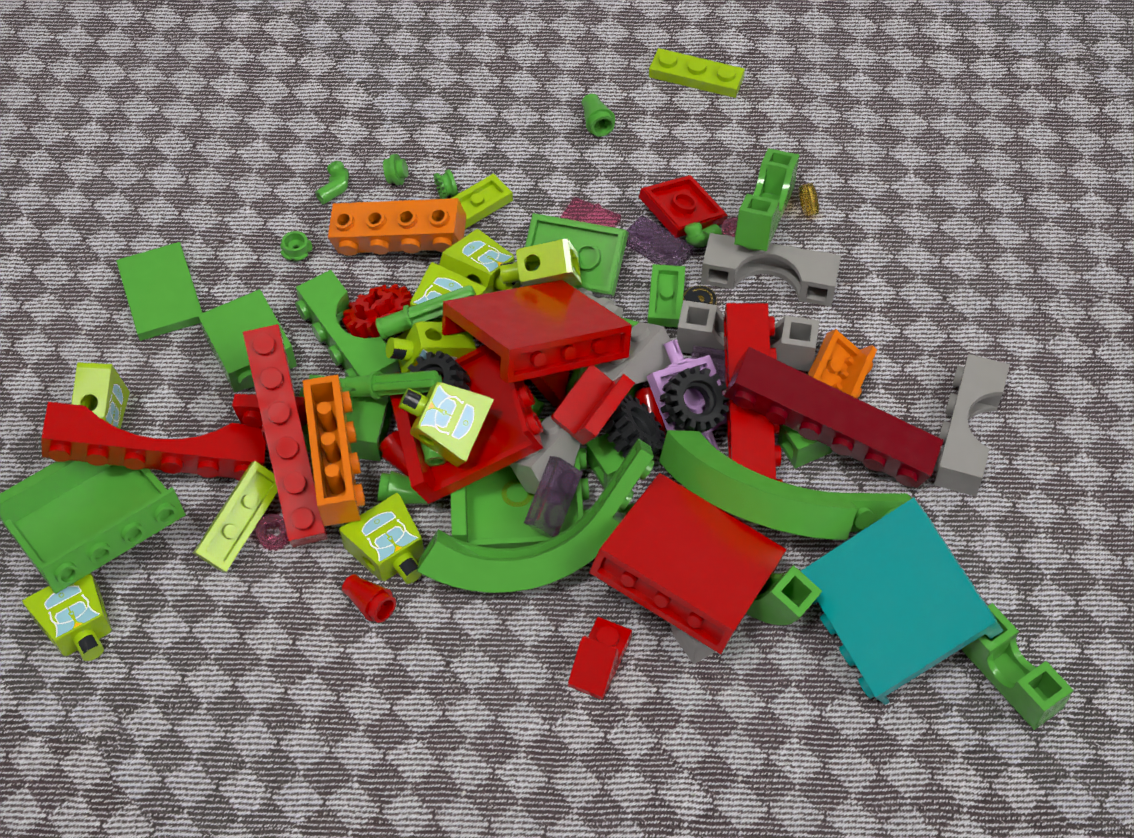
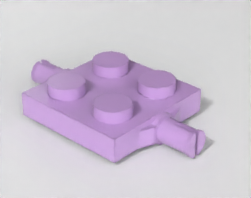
(692, 397)

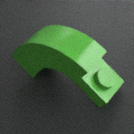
(784, 598)

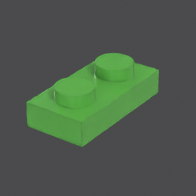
(666, 295)

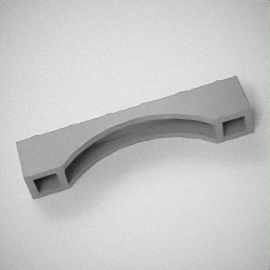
(645, 357)

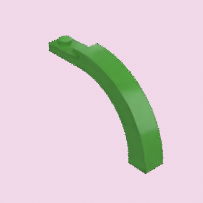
(768, 501)
(541, 563)

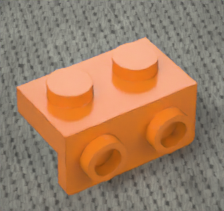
(842, 363)

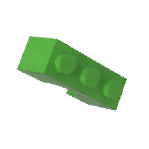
(1031, 690)

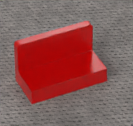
(590, 403)

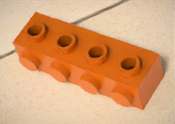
(396, 226)
(331, 451)

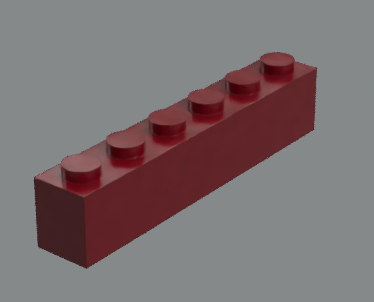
(833, 418)

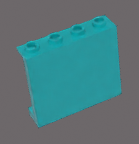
(898, 600)

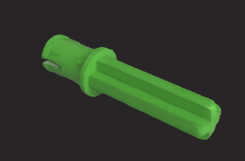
(424, 311)
(381, 384)

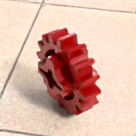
(379, 302)

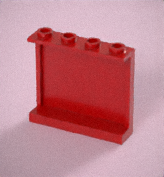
(540, 329)
(505, 437)
(687, 562)

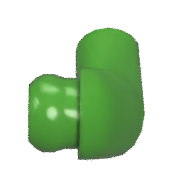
(337, 182)
(699, 237)

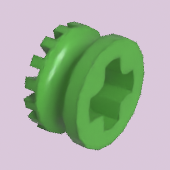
(446, 184)

